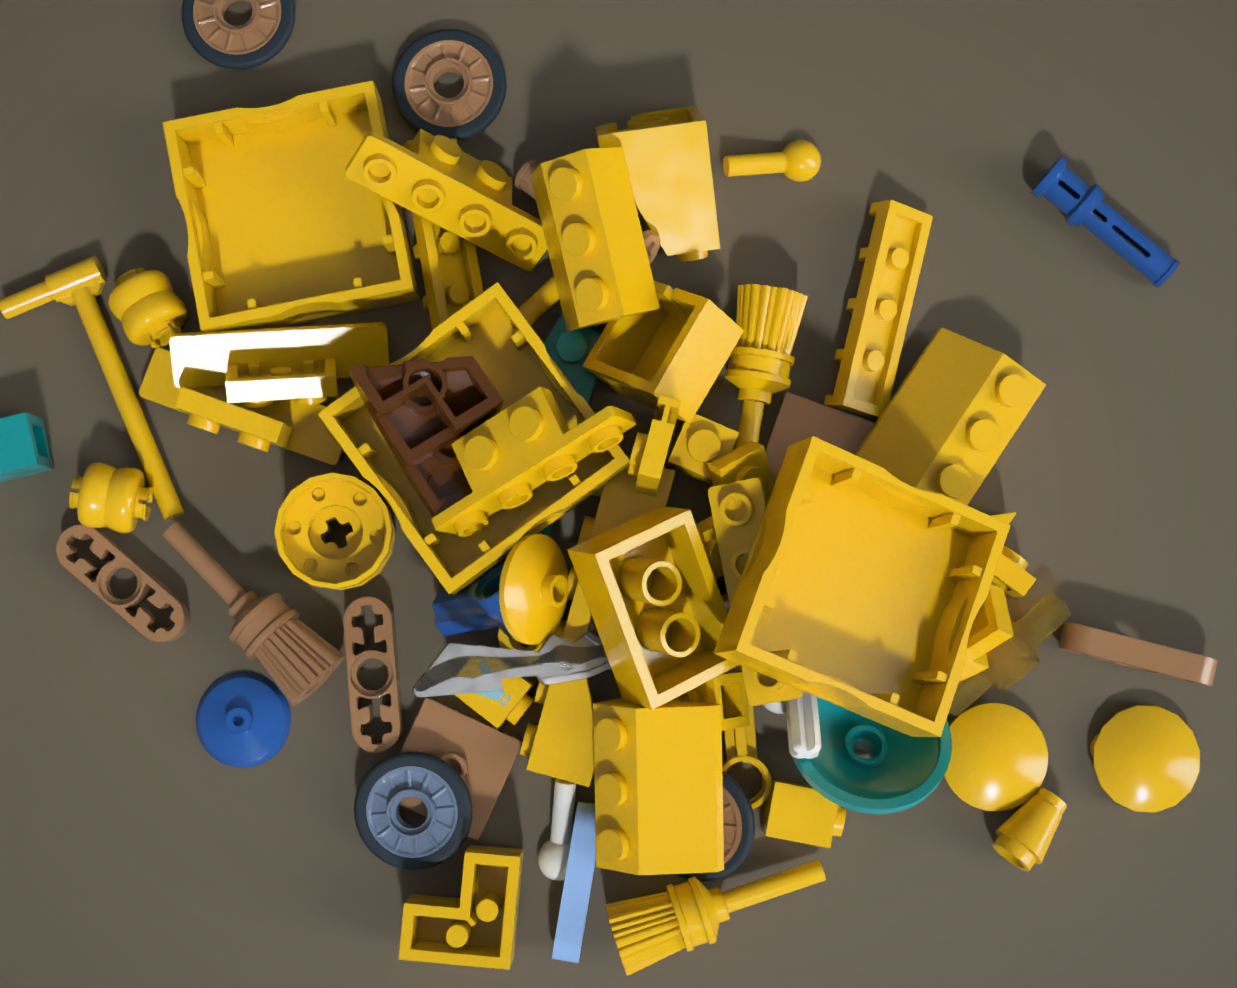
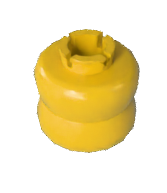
(147, 307)
(111, 497)

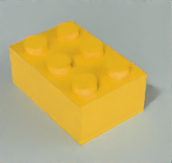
(654, 605)

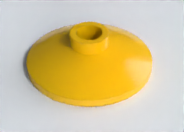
(533, 589)

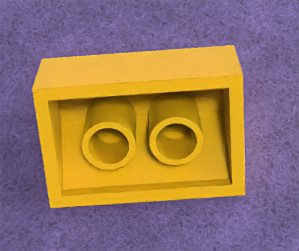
(594, 237)
(951, 416)
(658, 787)

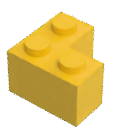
(471, 928)

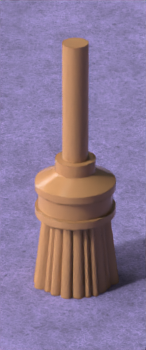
(264, 626)

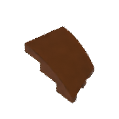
(422, 412)

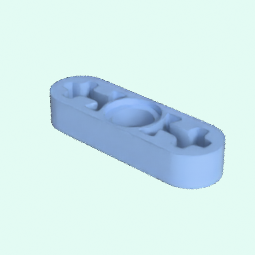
(576, 886)

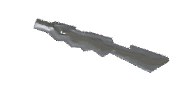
(482, 668)

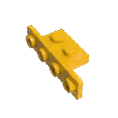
(451, 191)
(277, 361)
(280, 423)
(521, 452)
(736, 516)

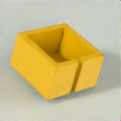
(666, 351)

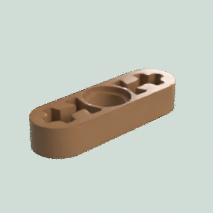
(103, 547)
(1138, 654)
(388, 713)

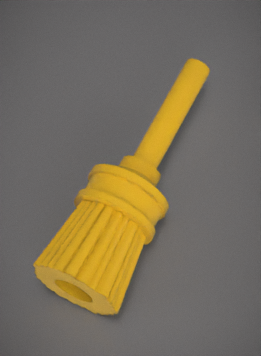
(763, 352)
(691, 914)

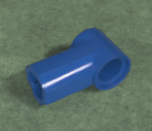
(471, 608)

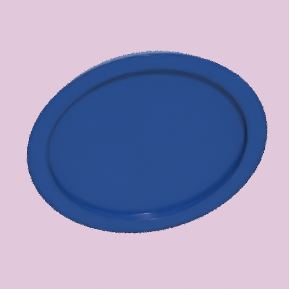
(243, 719)

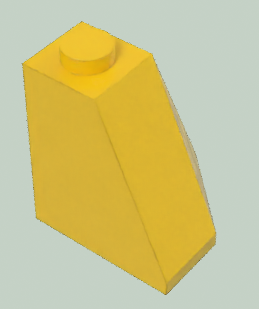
(670, 177)

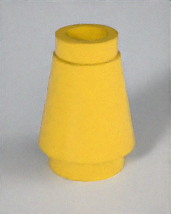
(1030, 830)

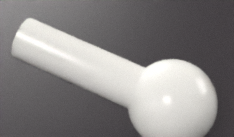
(555, 852)

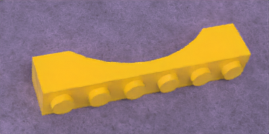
(565, 733)

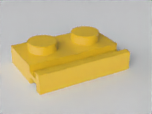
(652, 448)

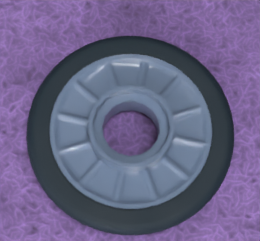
(393, 838)

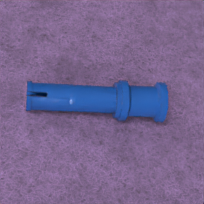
(1156, 263)

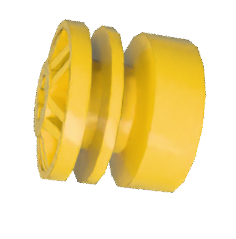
(306, 521)

